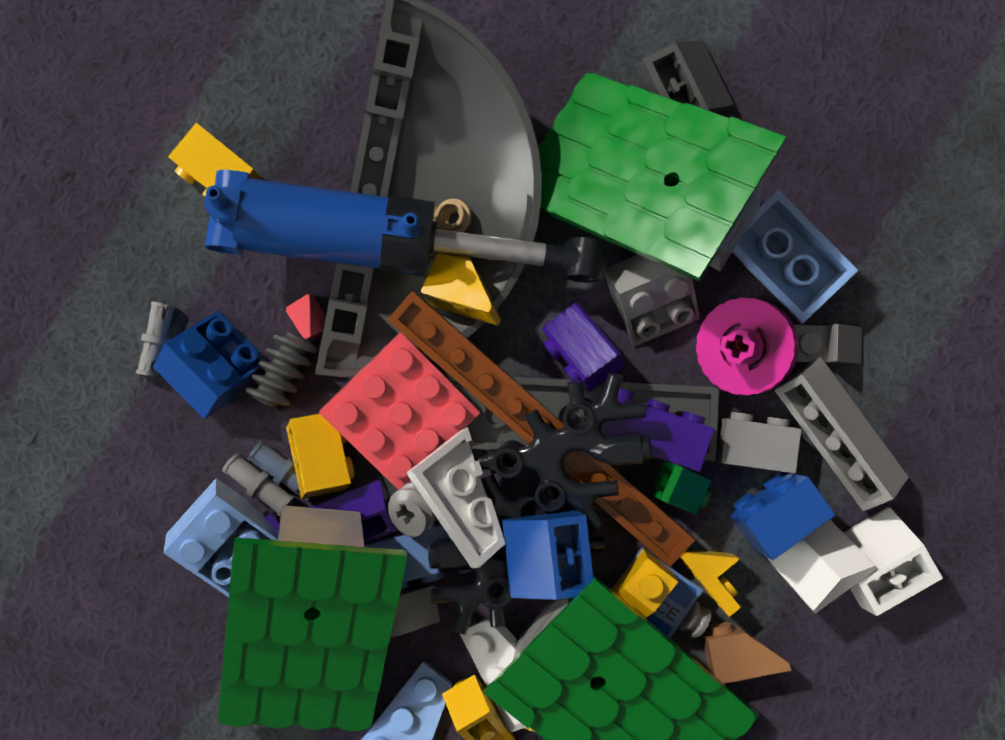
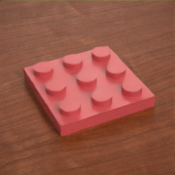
(398, 410)

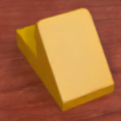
(707, 568)

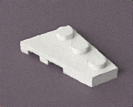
(455, 494)
(492, 652)

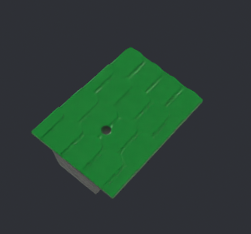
(654, 174)
(308, 624)
(609, 674)

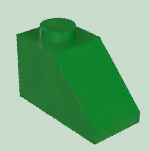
(681, 488)

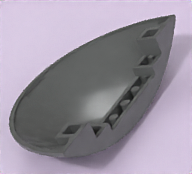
(435, 130)

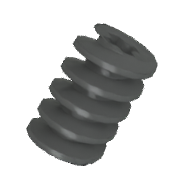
(282, 370)

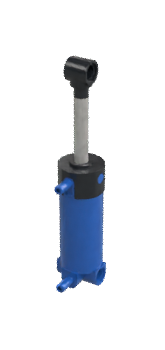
(365, 230)

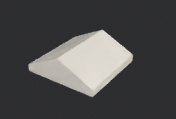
(823, 566)

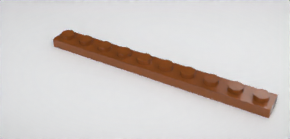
(512, 401)

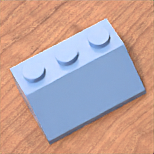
(792, 257)

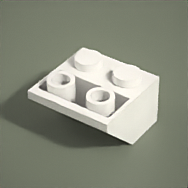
(900, 562)

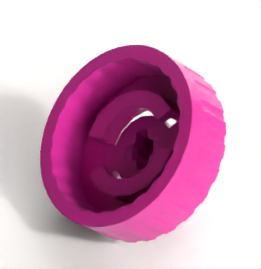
(737, 322)

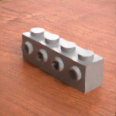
(842, 434)

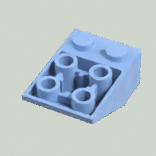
(207, 532)

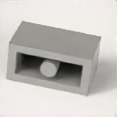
(758, 444)

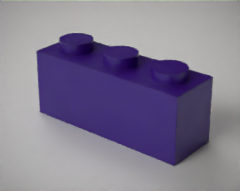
(671, 437)

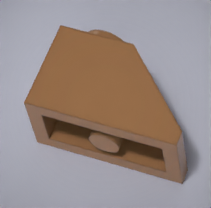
(738, 655)

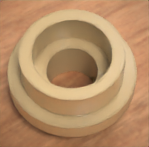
(449, 207)

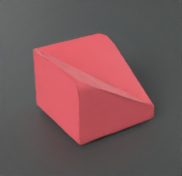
(307, 317)

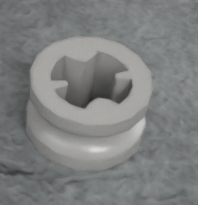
(696, 620)

